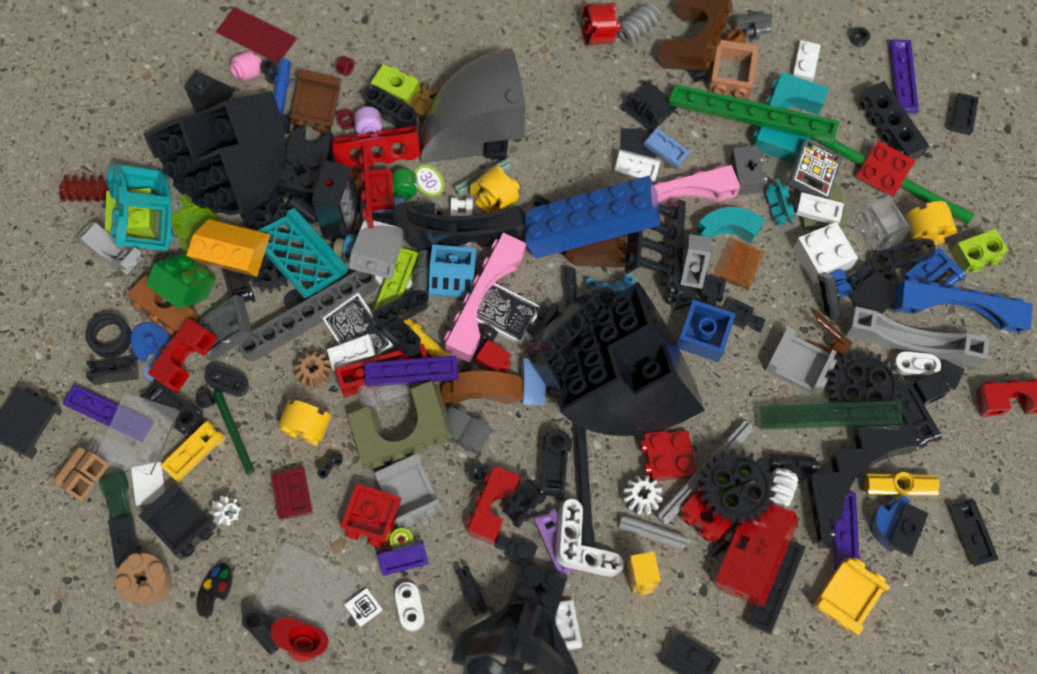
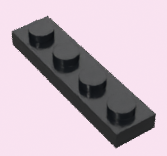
(765, 618)

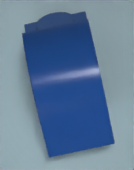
(885, 519)

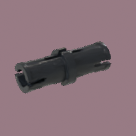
(471, 590)

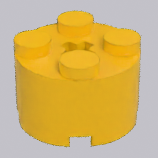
(495, 190)
(931, 223)
(304, 421)

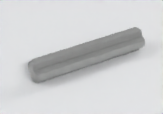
(652, 532)

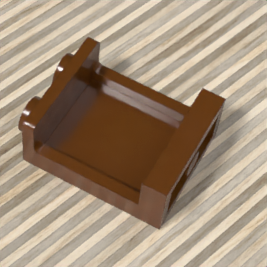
(315, 101)

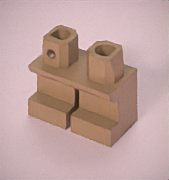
(74, 473)

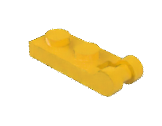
(192, 451)

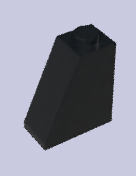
(206, 91)

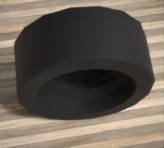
(102, 321)

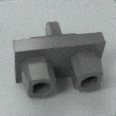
(754, 25)

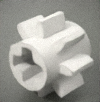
(224, 510)

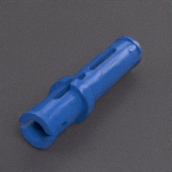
(282, 82)

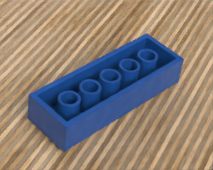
(592, 217)

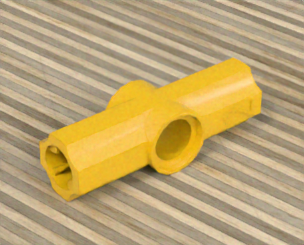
(915, 484)

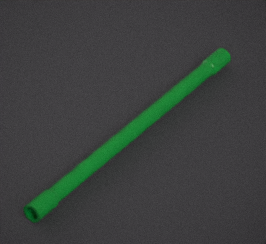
(956, 210)

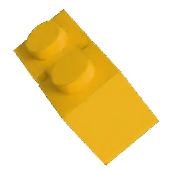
(643, 573)

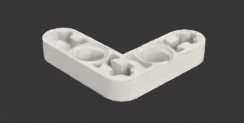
(578, 551)

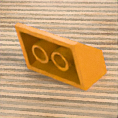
(228, 247)

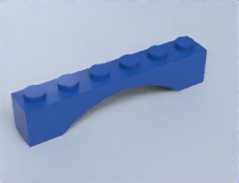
(1004, 313)

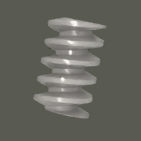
(639, 23)

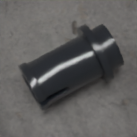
(269, 69)

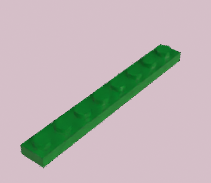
(754, 113)

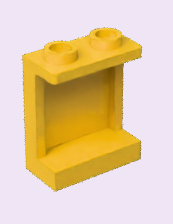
(851, 594)

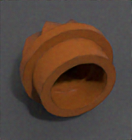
(736, 36)

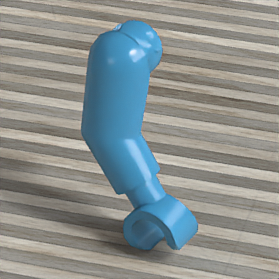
(617, 287)

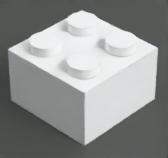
(824, 251)

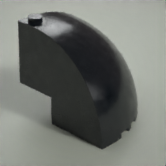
(225, 154)
(628, 372)

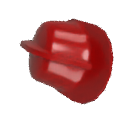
(299, 639)

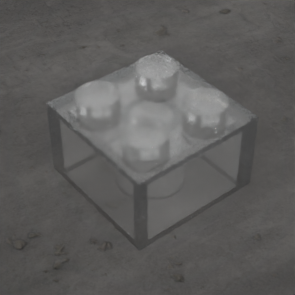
(881, 223)

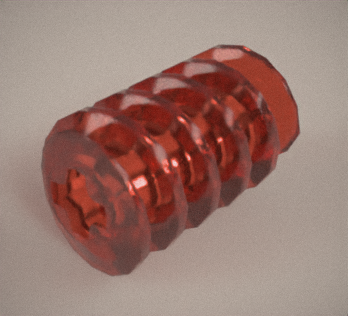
(83, 189)

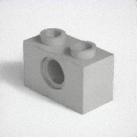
(695, 261)

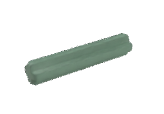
(464, 186)

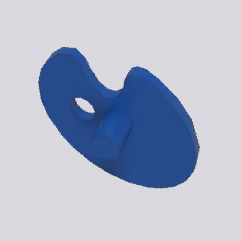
(147, 339)

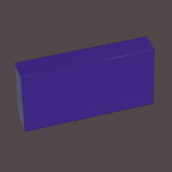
(402, 557)

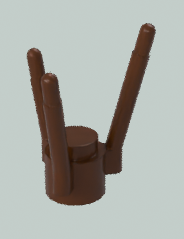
(839, 342)

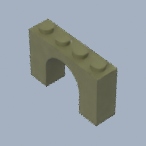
(431, 429)

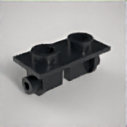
(799, 465)

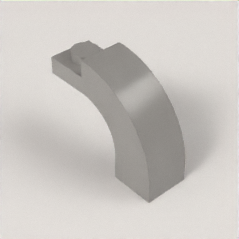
(99, 243)

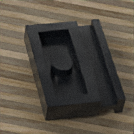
(689, 657)

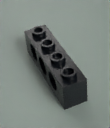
(892, 112)

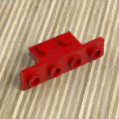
(378, 188)

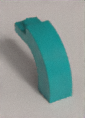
(733, 221)

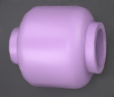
(367, 120)

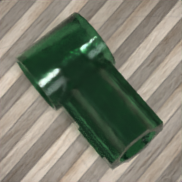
(114, 488)

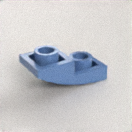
(533, 386)

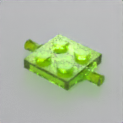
(189, 221)

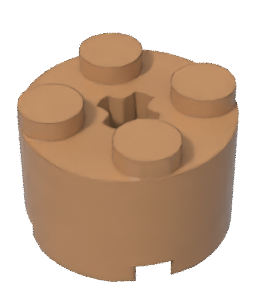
(139, 567)

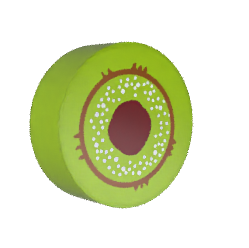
(401, 536)

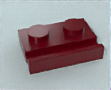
(291, 493)

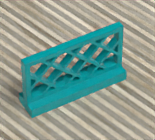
(313, 246)

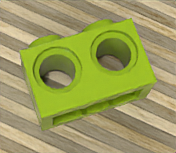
(978, 250)

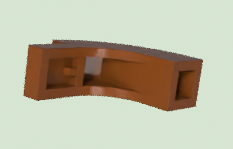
(483, 385)

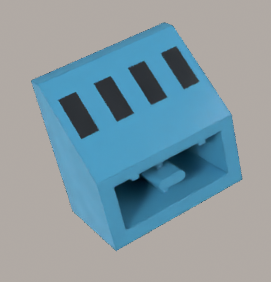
(452, 271)

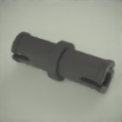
(422, 271)

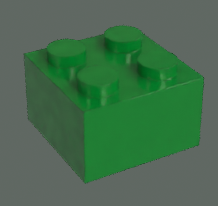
(181, 281)

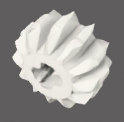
(785, 487)
(637, 502)

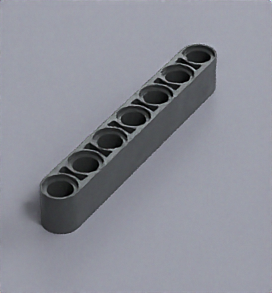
(302, 323)

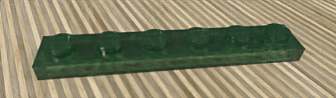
(831, 415)

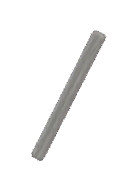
(692, 485)

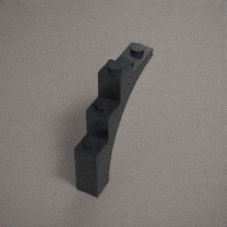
(483, 229)

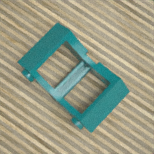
(126, 176)

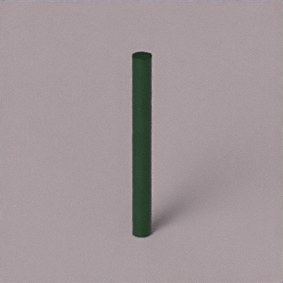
(233, 432)

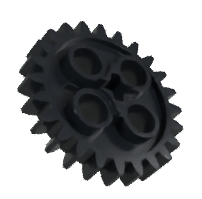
(844, 382)
(745, 506)

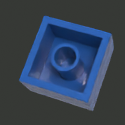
(706, 331)

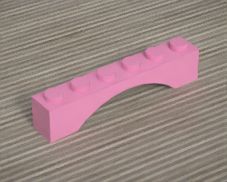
(713, 184)
(504, 260)

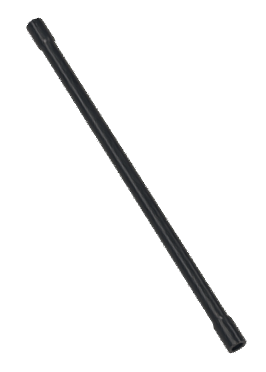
(587, 536)

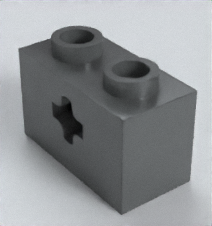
(747, 165)

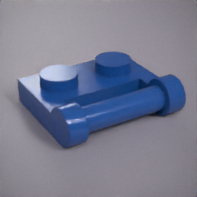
(933, 268)

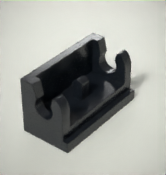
(113, 370)

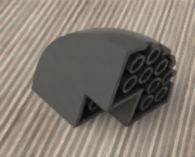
(475, 107)

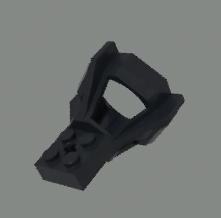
(520, 631)

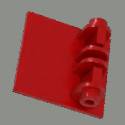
(885, 168)

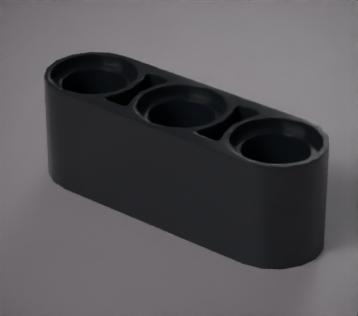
(385, 101)

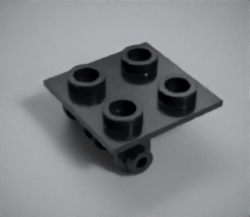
(649, 106)

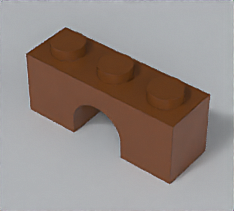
(149, 301)

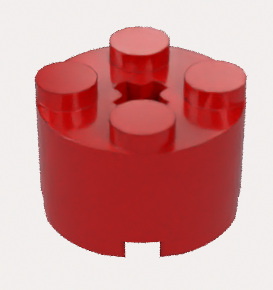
(599, 23)

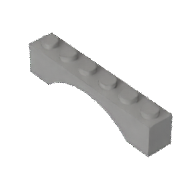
(878, 329)

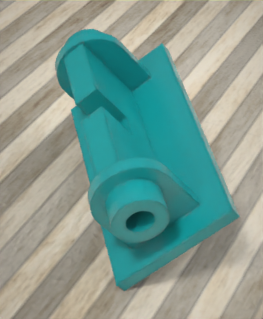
(779, 195)

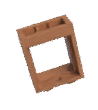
(735, 52)

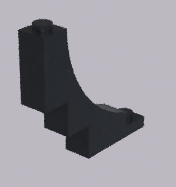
(830, 490)

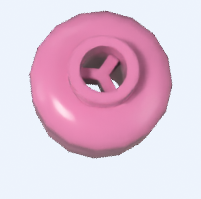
(245, 66)

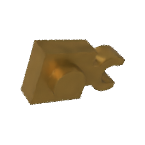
(421, 102)

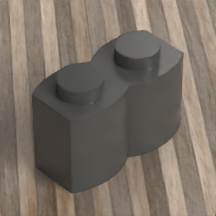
(468, 431)

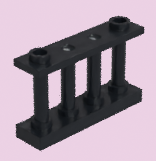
(671, 250)

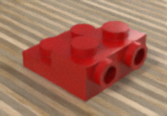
(668, 455)
(370, 515)

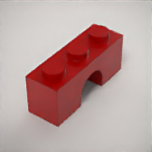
(169, 365)
(995, 397)
(499, 486)

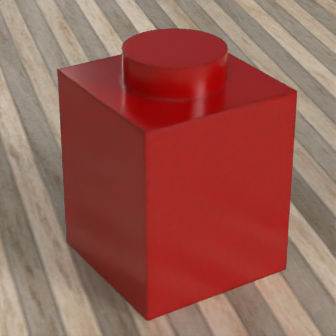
(493, 358)

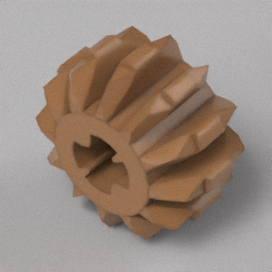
(307, 364)

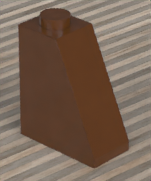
(600, 254)

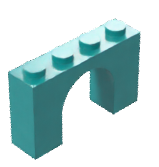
(789, 93)

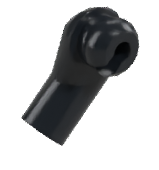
(328, 464)

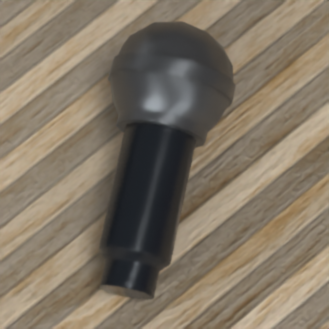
(723, 542)

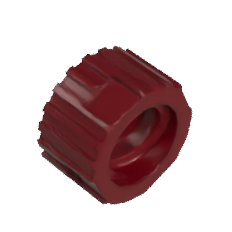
(345, 65)
(341, 115)

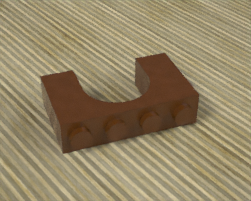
(700, 50)

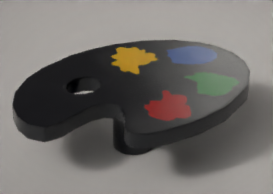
(215, 585)

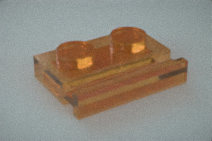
(742, 265)

